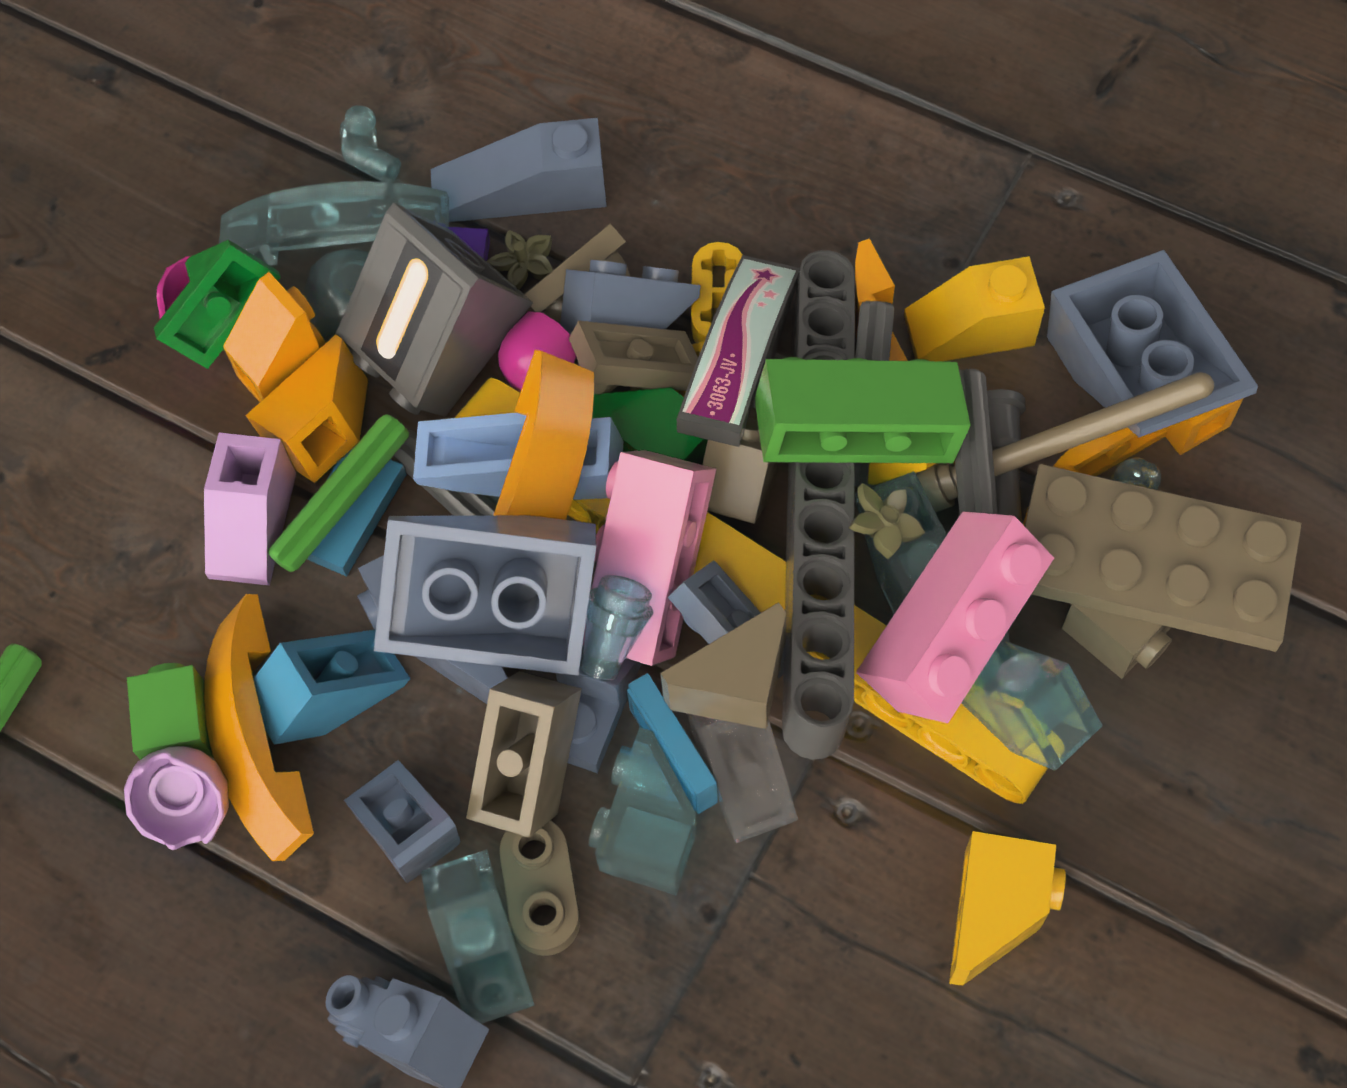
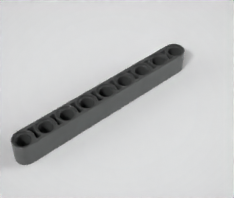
(820, 331)

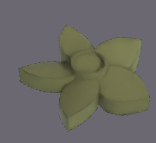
(524, 258)
(885, 520)

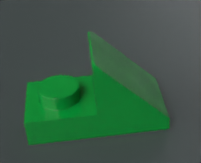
(211, 301)

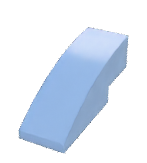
(478, 451)

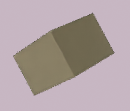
(732, 675)

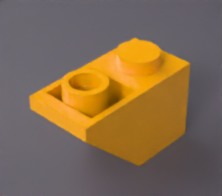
(271, 336)
(316, 410)

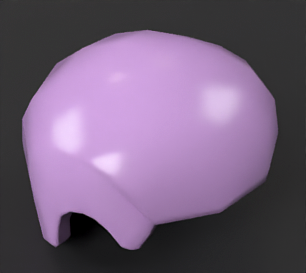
(177, 796)

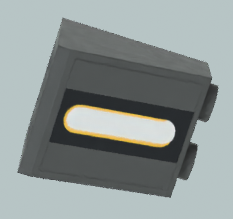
(427, 312)

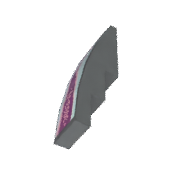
(735, 350)

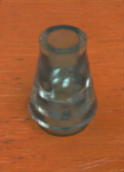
(614, 622)

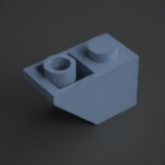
(614, 298)

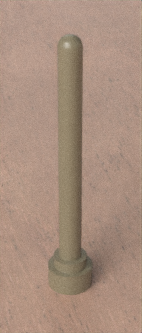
(940, 479)

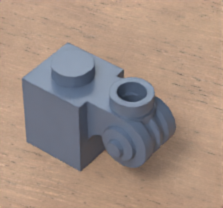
(406, 1028)

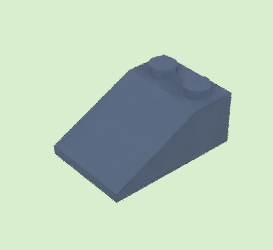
(1140, 332)
(487, 590)

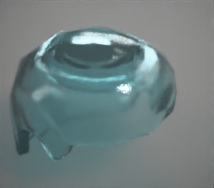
(332, 285)

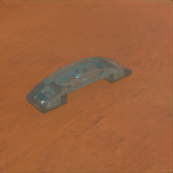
(324, 215)

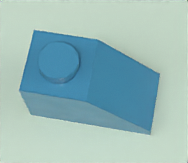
(323, 683)

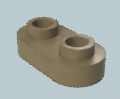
(539, 883)

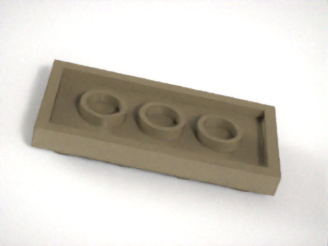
(1164, 557)

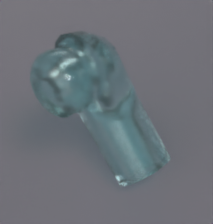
(361, 148)

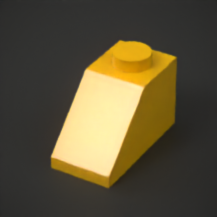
(977, 312)
(1002, 899)

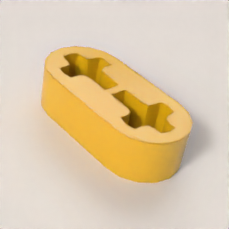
(710, 297)

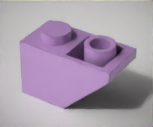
(245, 507)

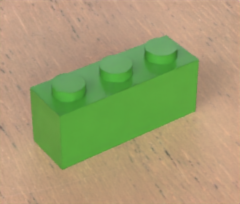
(861, 411)

